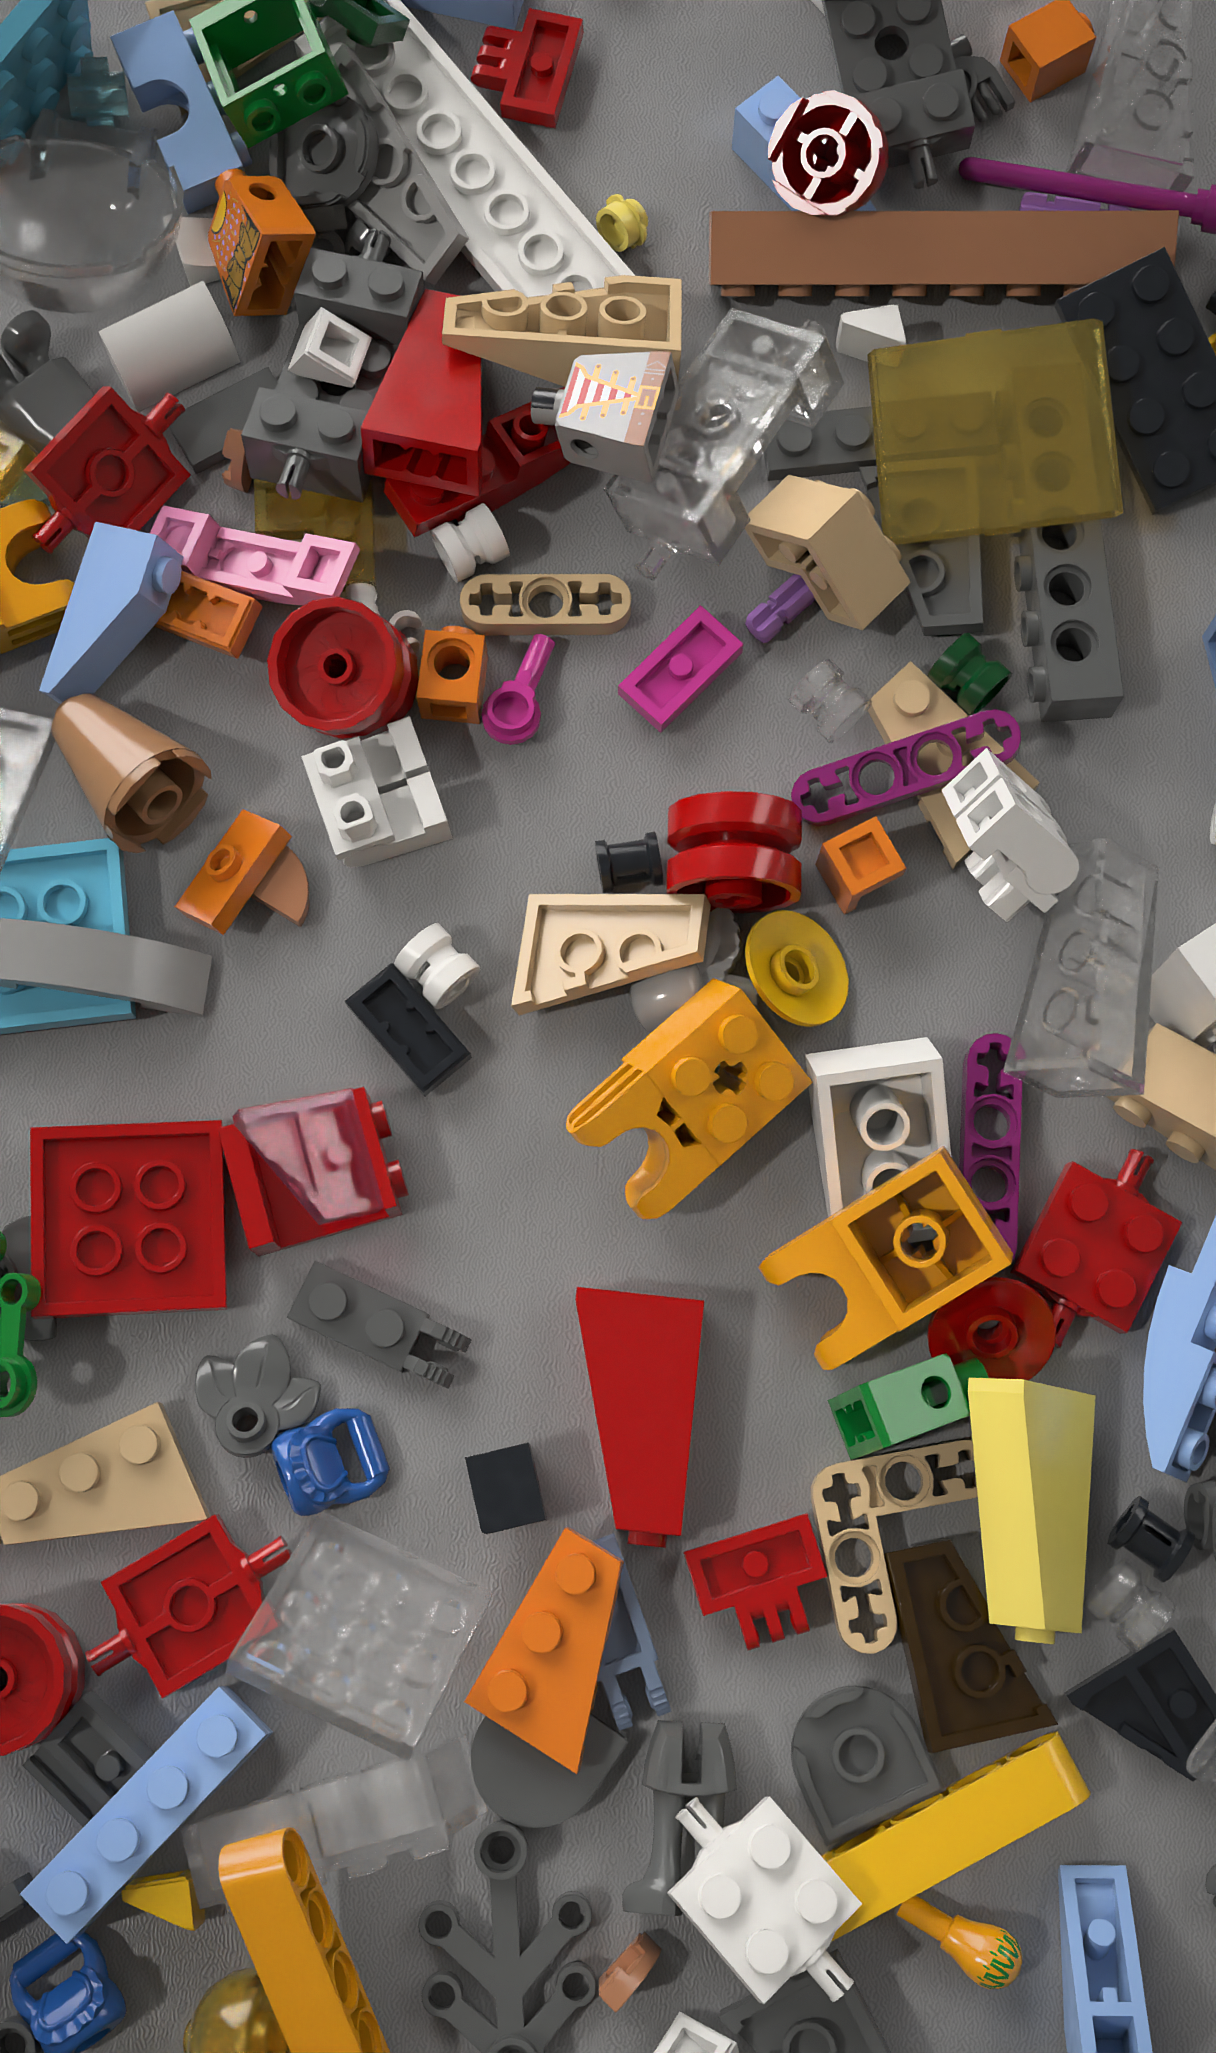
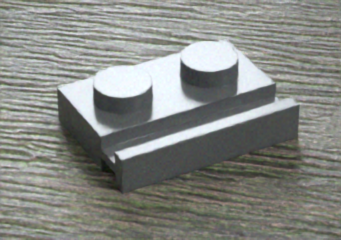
(87, 1758)

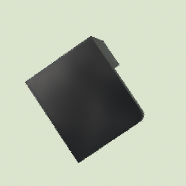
(506, 1488)

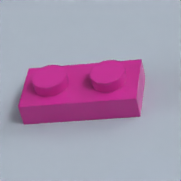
(680, 668)

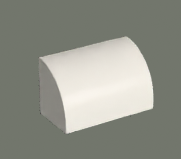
(170, 346)

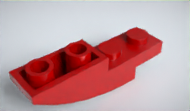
(514, 460)

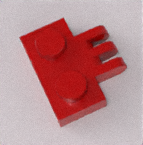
(530, 65)
(758, 1576)

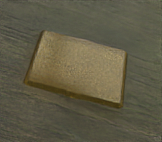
(994, 432)

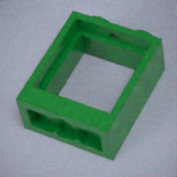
(231, 40)

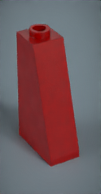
(427, 409)
(643, 1394)

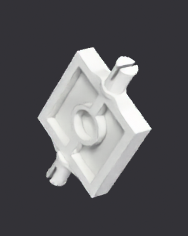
(764, 1899)

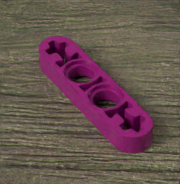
(902, 758)
(1000, 1154)

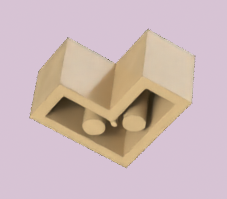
(832, 544)

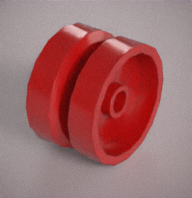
(342, 669)
(736, 850)
(42, 1671)

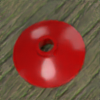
(1012, 1348)

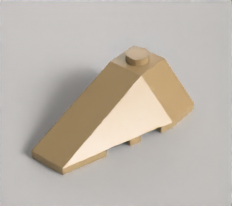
(554, 329)

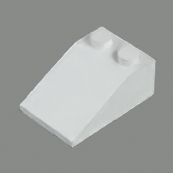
(876, 1116)

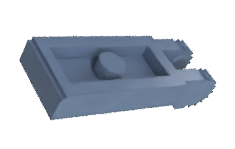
(628, 1648)

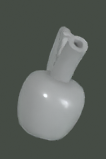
(663, 994)

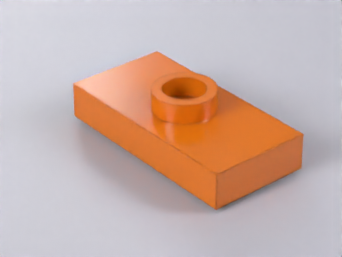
(210, 615)
(233, 871)

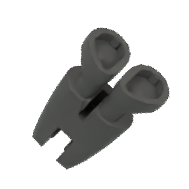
(49, 394)

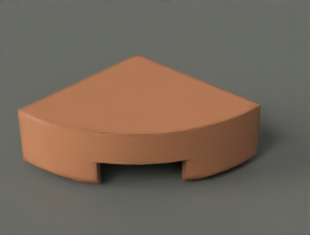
(238, 472)
(285, 888)
(628, 1971)

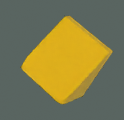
(167, 1897)

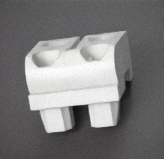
(377, 796)
(1013, 836)

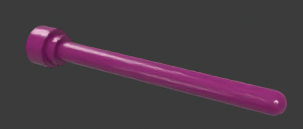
(1198, 207)

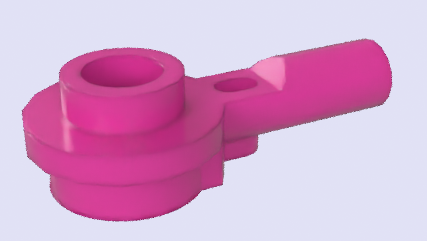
(512, 711)

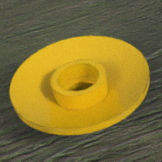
(796, 968)

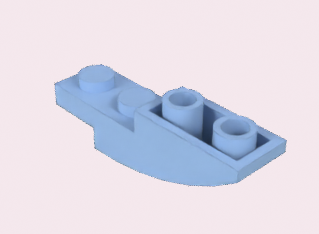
(1182, 1366)

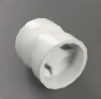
(472, 542)
(437, 966)

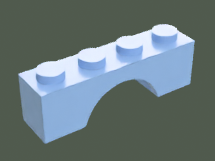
(145, 1813)

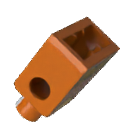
(258, 242)

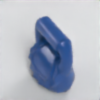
(314, 1469)
(77, 2009)

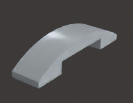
(103, 965)

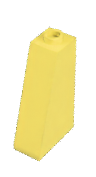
(1033, 1501)

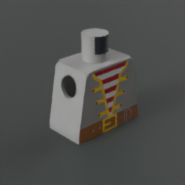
(613, 411)

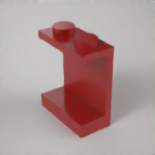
(271, 1212)

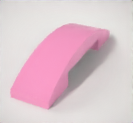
(257, 563)

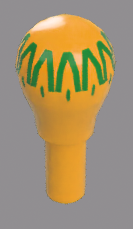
(981, 1949)

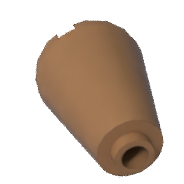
(129, 772)

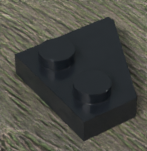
(1152, 1699)

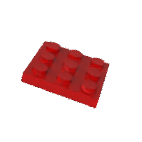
(128, 1219)

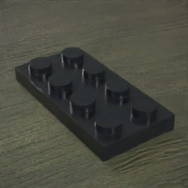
(1157, 376)

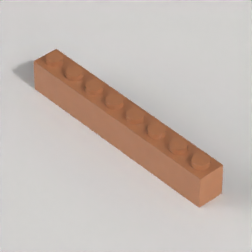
(929, 248)

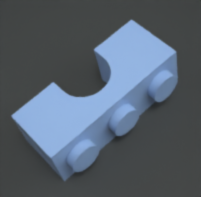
(164, 70)

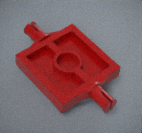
(107, 467)
(1097, 1246)
(186, 1604)

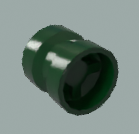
(966, 671)

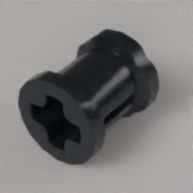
(629, 862)
(1151, 1539)

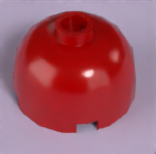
(828, 154)

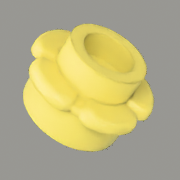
(622, 223)

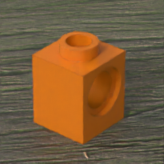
(452, 699)

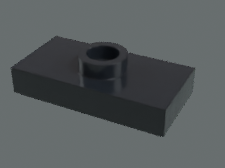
(408, 1029)

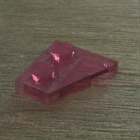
(316, 1152)

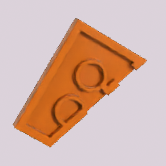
(552, 1651)

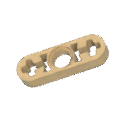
(528, 585)

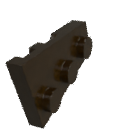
(958, 1663)

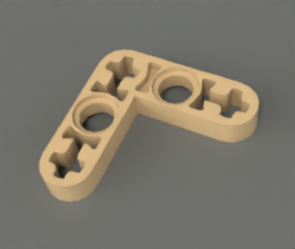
(874, 1501)

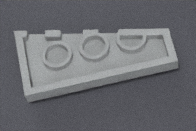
(401, 192)

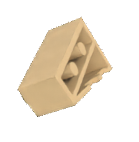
(1176, 1096)

